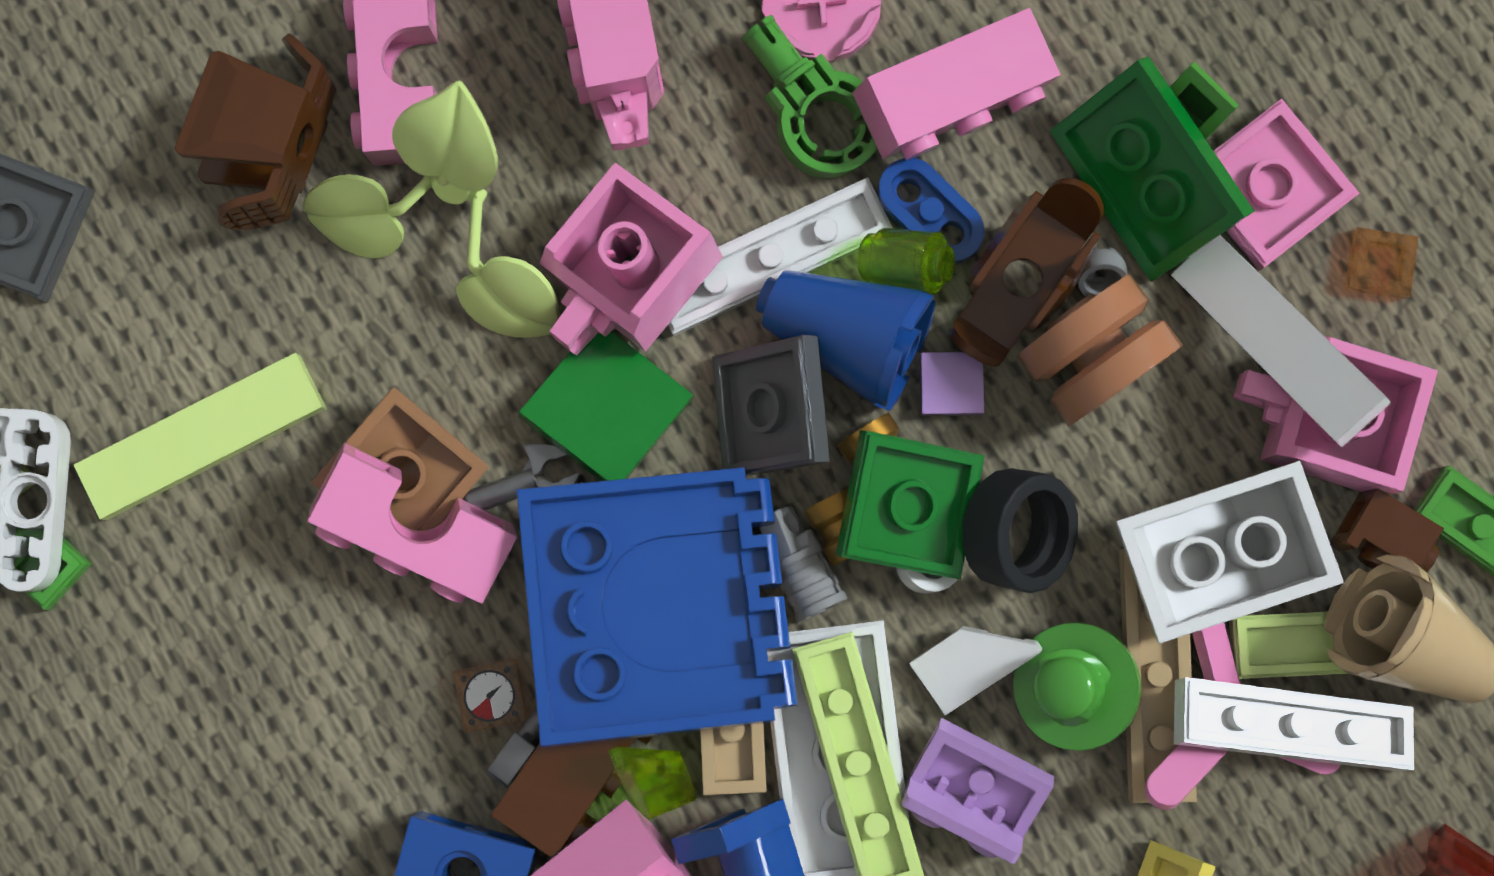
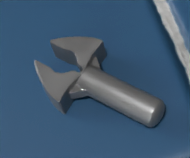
(506, 488)
(516, 752)

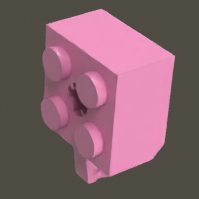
(614, 64)
(632, 296)
(1377, 454)

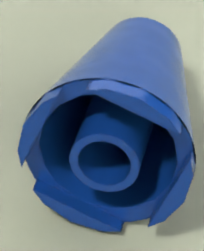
(861, 328)

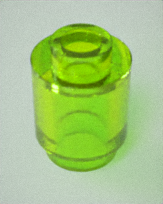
(906, 259)

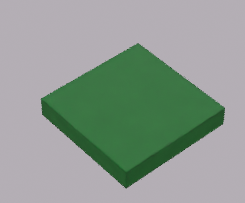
(606, 407)
(908, 504)

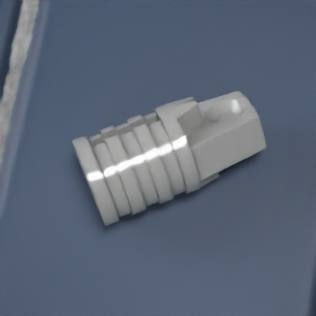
(804, 569)

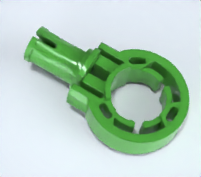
(790, 102)

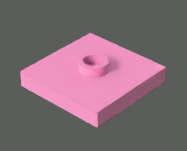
(1284, 180)

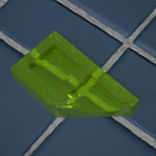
(653, 779)

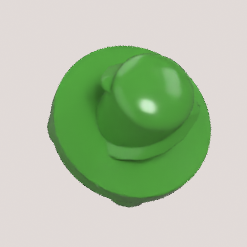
(1078, 687)

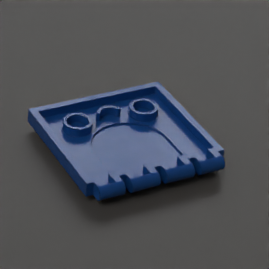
(653, 606)

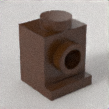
(1387, 527)

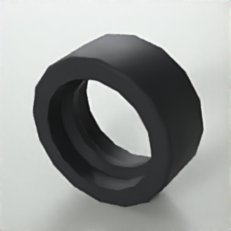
(989, 524)

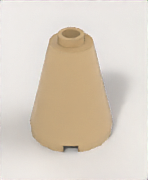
(1408, 633)

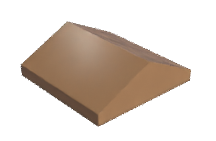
(431, 460)

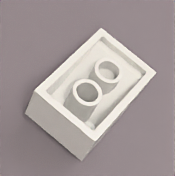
(1229, 552)

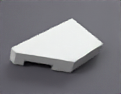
(969, 664)

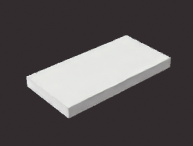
(800, 763)

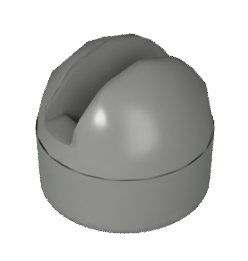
(1105, 259)

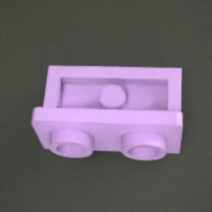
(976, 791)

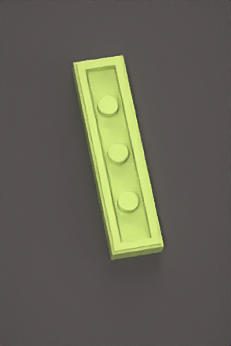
(199, 437)
(856, 758)

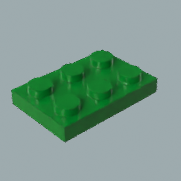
(1151, 169)

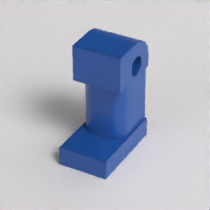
(745, 843)

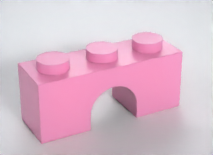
(381, 35)
(457, 555)

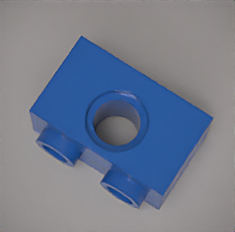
(436, 840)

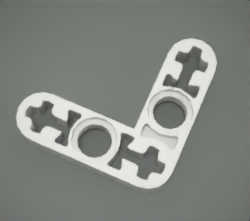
(14, 453)

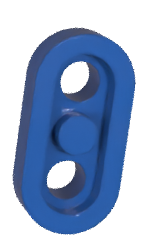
(934, 209)

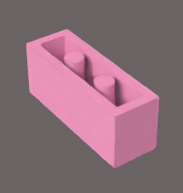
(957, 86)

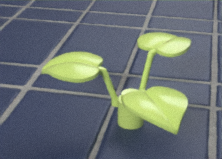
(457, 156)

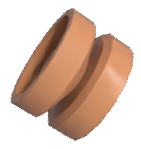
(1098, 349)

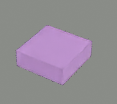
(951, 384)

